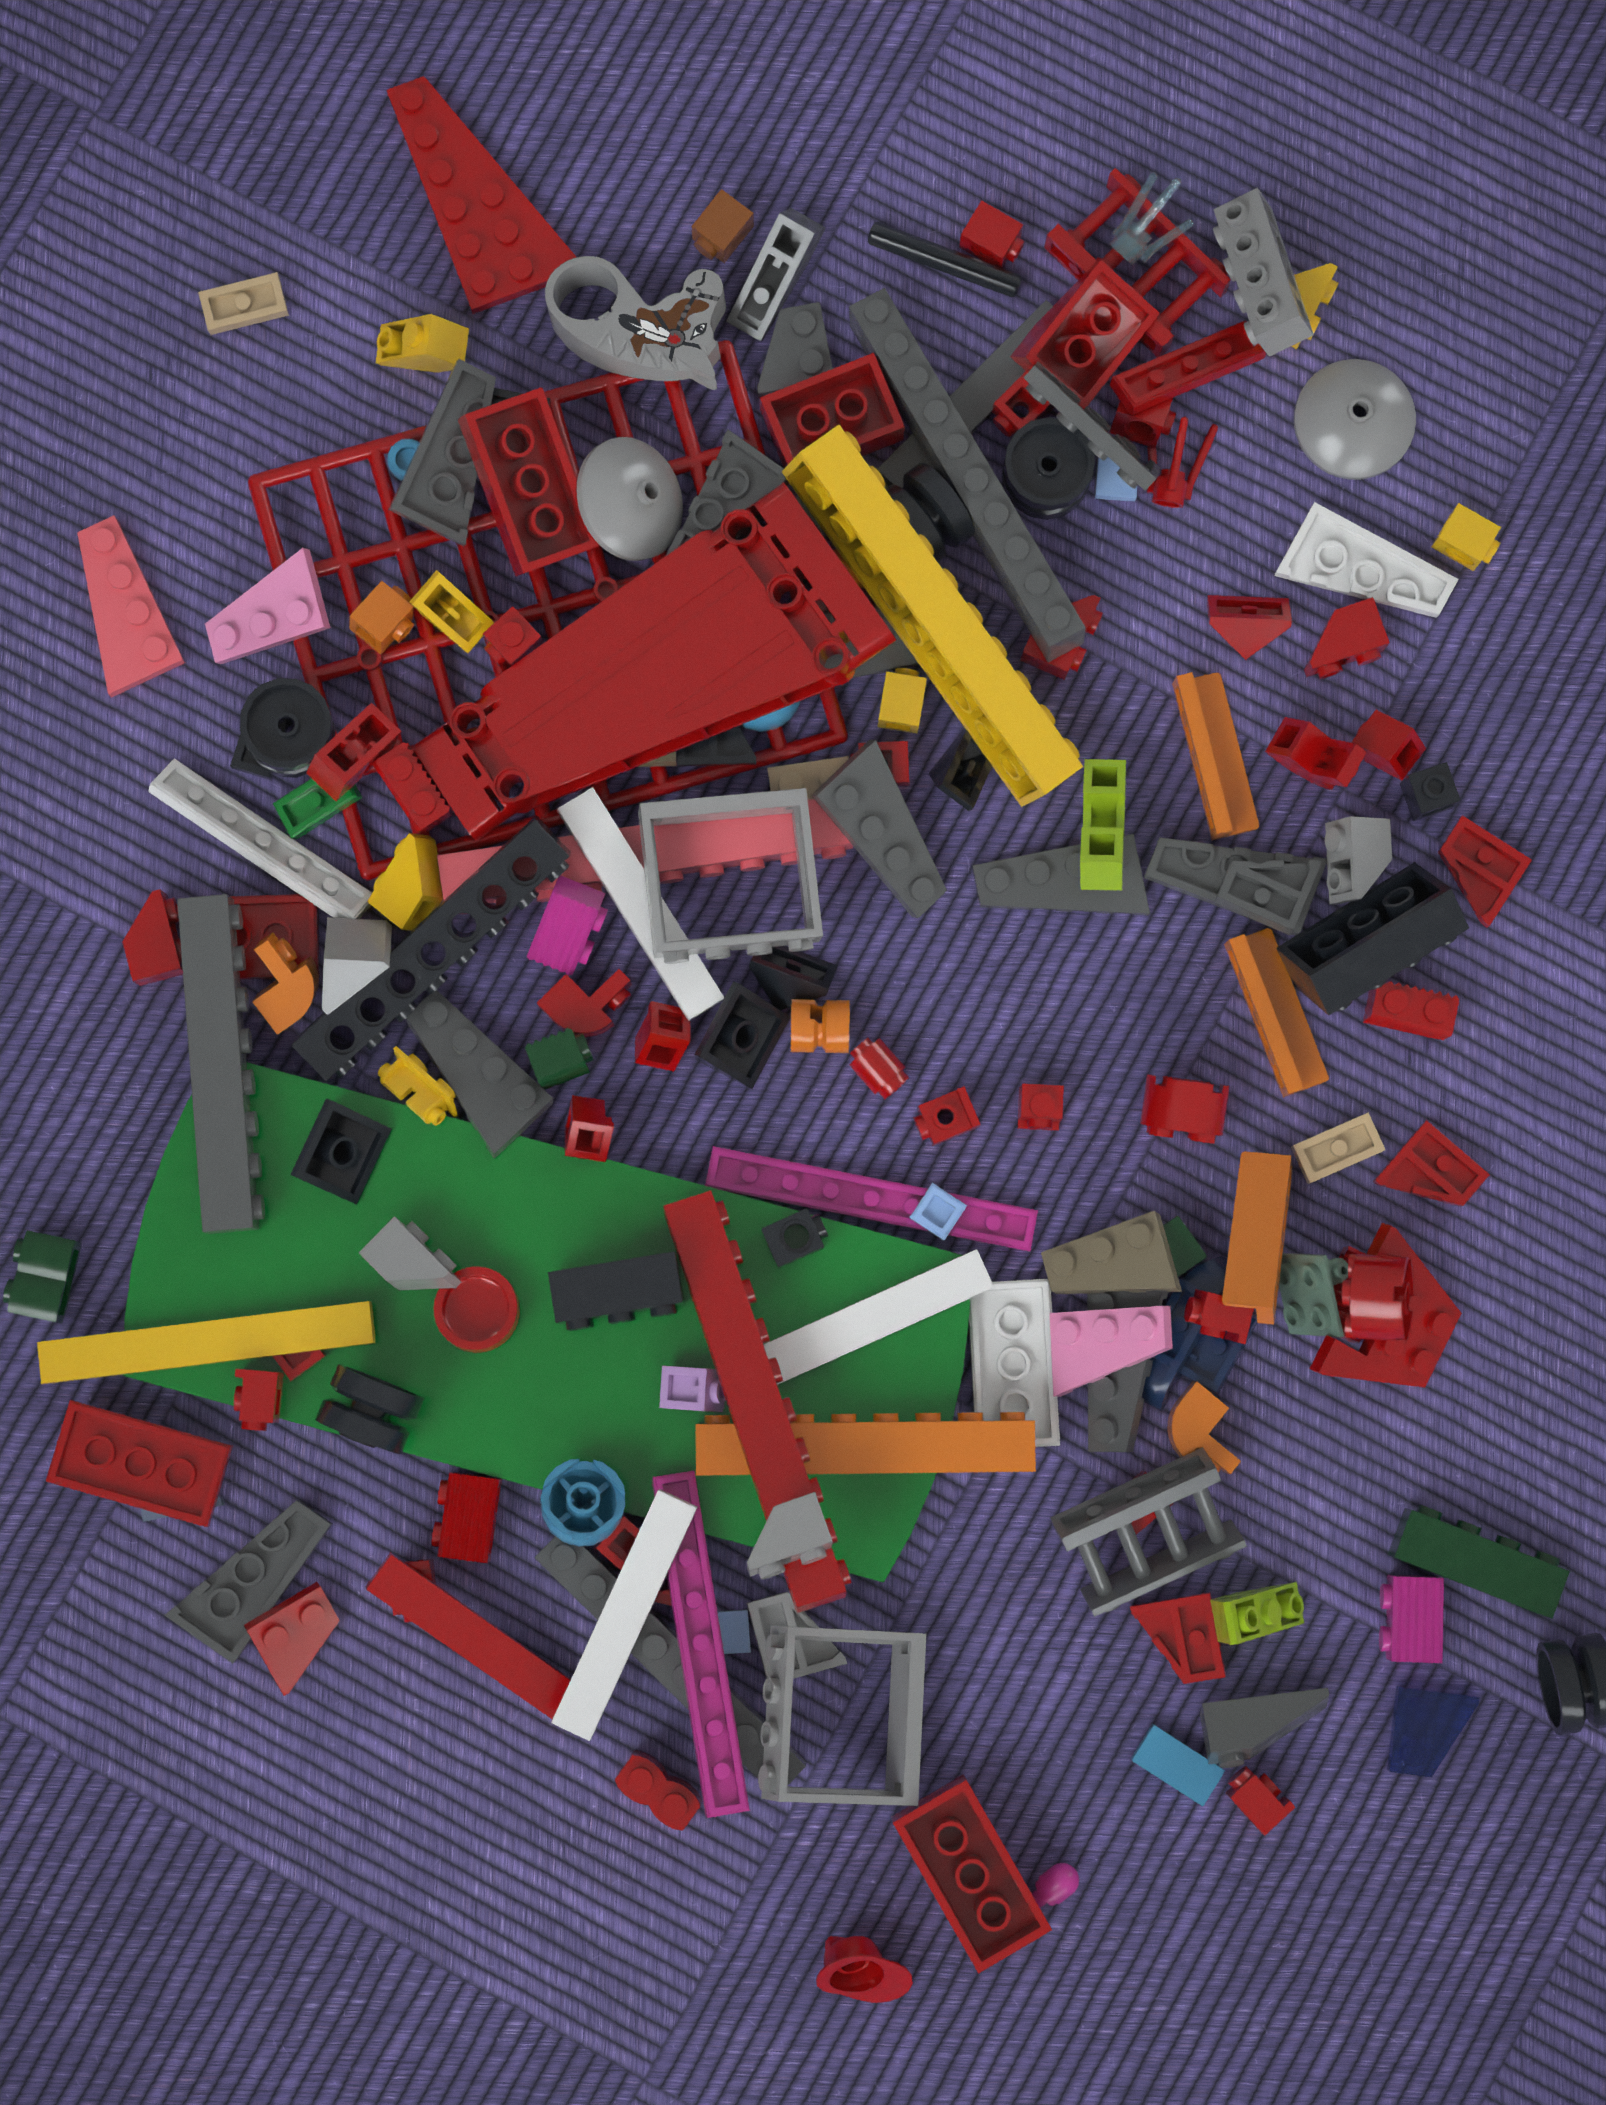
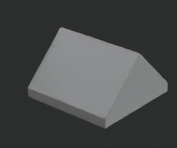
(353, 957)

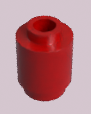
(878, 1067)

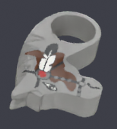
(638, 339)

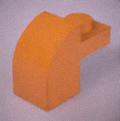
(295, 985)
(1191, 1422)

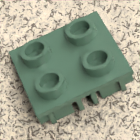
(1310, 1295)

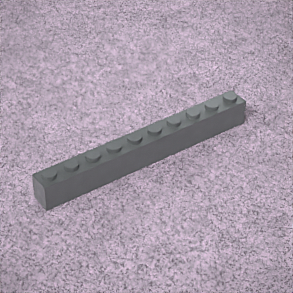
(964, 467)

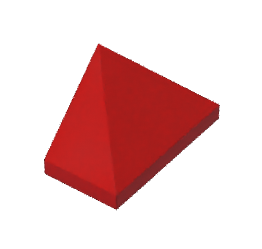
(1248, 621)

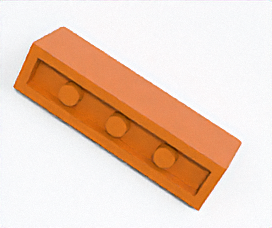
(1215, 754)
(1276, 1012)
(1258, 1233)

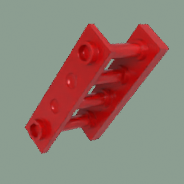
(1069, 251)

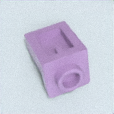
(691, 1389)

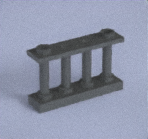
(1132, 1501)

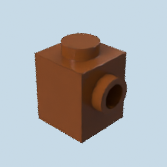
(722, 227)

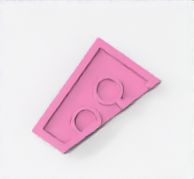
(271, 612)
(1104, 1341)

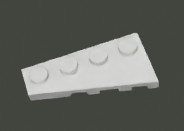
(1357, 563)

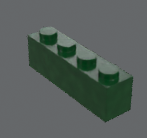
(1478, 1562)

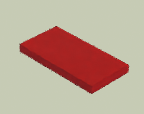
(139, 1463)

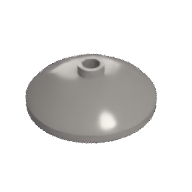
(1338, 438)
(615, 500)

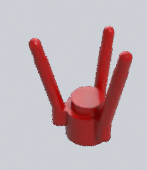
(1170, 487)

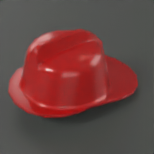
(860, 1972)

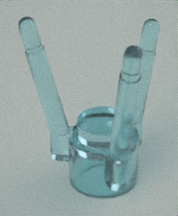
(1131, 239)

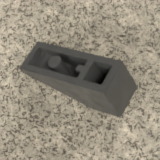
(775, 272)
(1247, 1726)

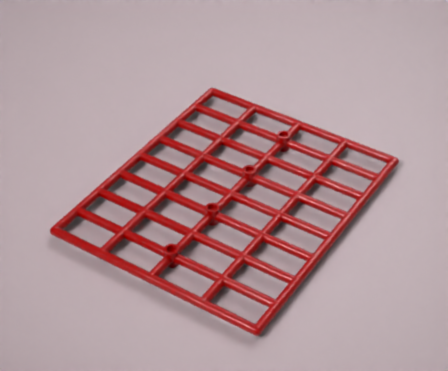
(547, 608)

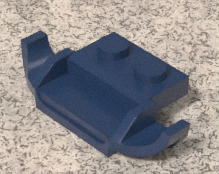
(1193, 1353)

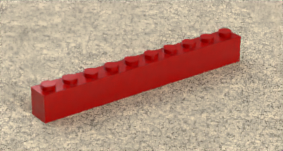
(750, 1381)

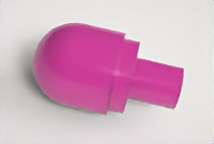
(1056, 1884)

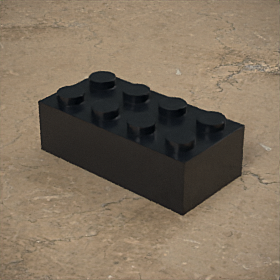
(1373, 938)

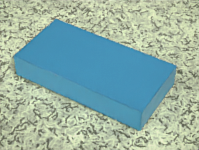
(1177, 1765)

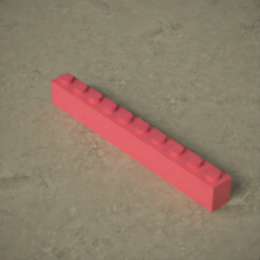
(680, 850)

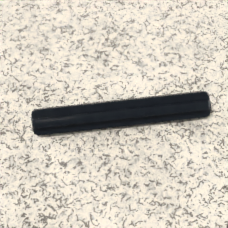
(944, 259)

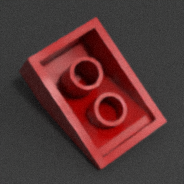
(1088, 332)

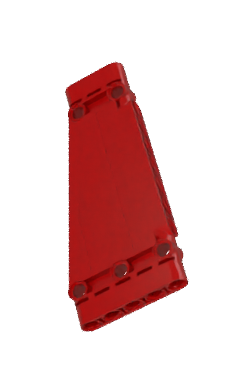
(661, 666)

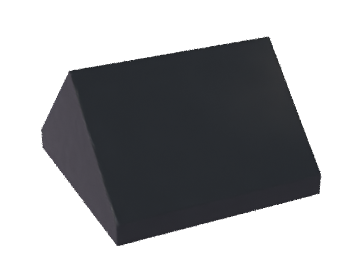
(742, 1036)
(341, 1151)

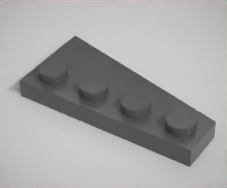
(1046, 386)
(441, 474)
(732, 482)
(878, 824)
(1201, 867)
(1053, 883)
(487, 1083)
(1117, 1399)

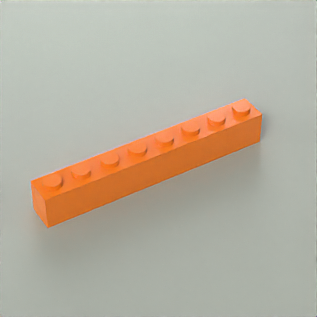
(885, 1444)

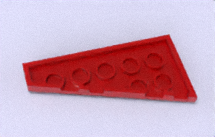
(487, 223)

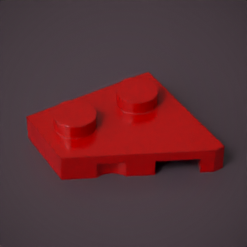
(1432, 1169)
(1185, 1635)

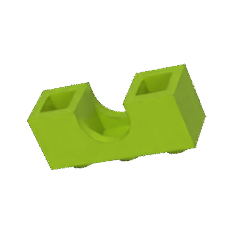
(1103, 824)

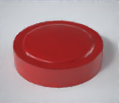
(478, 1311)

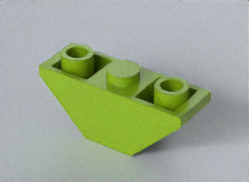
(1257, 1613)

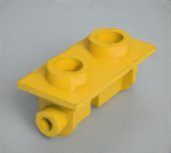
(430, 1097)

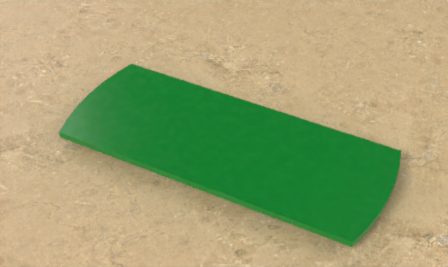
(546, 1388)

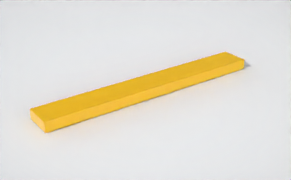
(206, 1342)

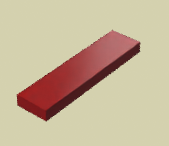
(1185, 368)

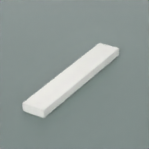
(260, 842)
(626, 885)
(880, 1315)
(624, 1614)

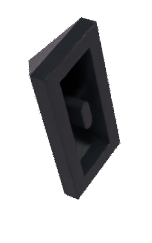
(962, 771)
(792, 975)

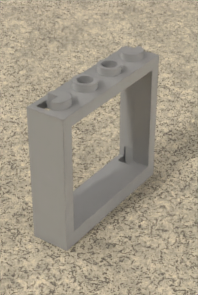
(721, 808)
(903, 1719)

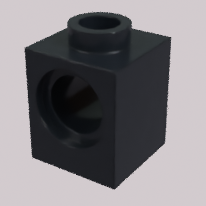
(1430, 791)
(781, 1251)

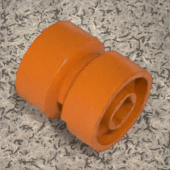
(820, 1026)

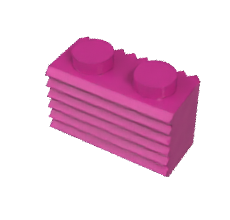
(566, 924)
(1413, 1618)

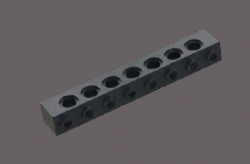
(535, 841)

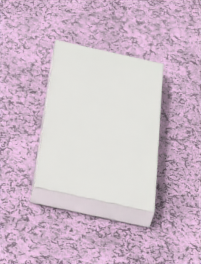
(1014, 1355)

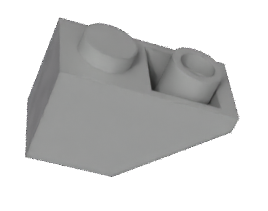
(1356, 856)
(406, 1261)
(790, 1533)

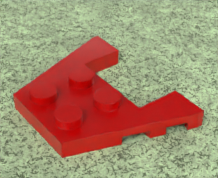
(1400, 1361)

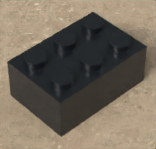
(616, 1290)

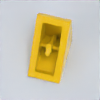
(451, 612)

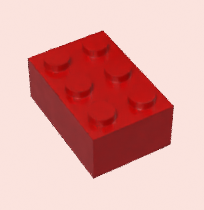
(844, 396)

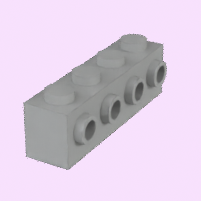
(1262, 273)

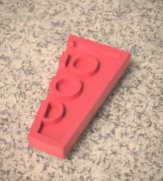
(127, 619)

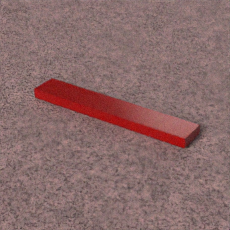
(469, 1634)

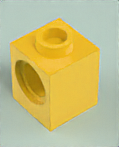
(1467, 538)
(902, 700)

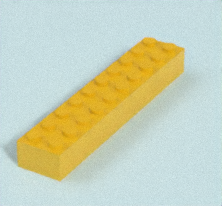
(932, 616)

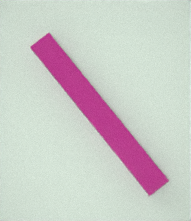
(862, 1197)
(704, 1661)

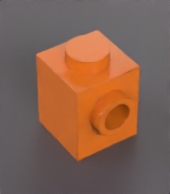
(383, 617)

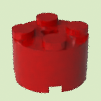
(1184, 1107)
(1378, 1297)

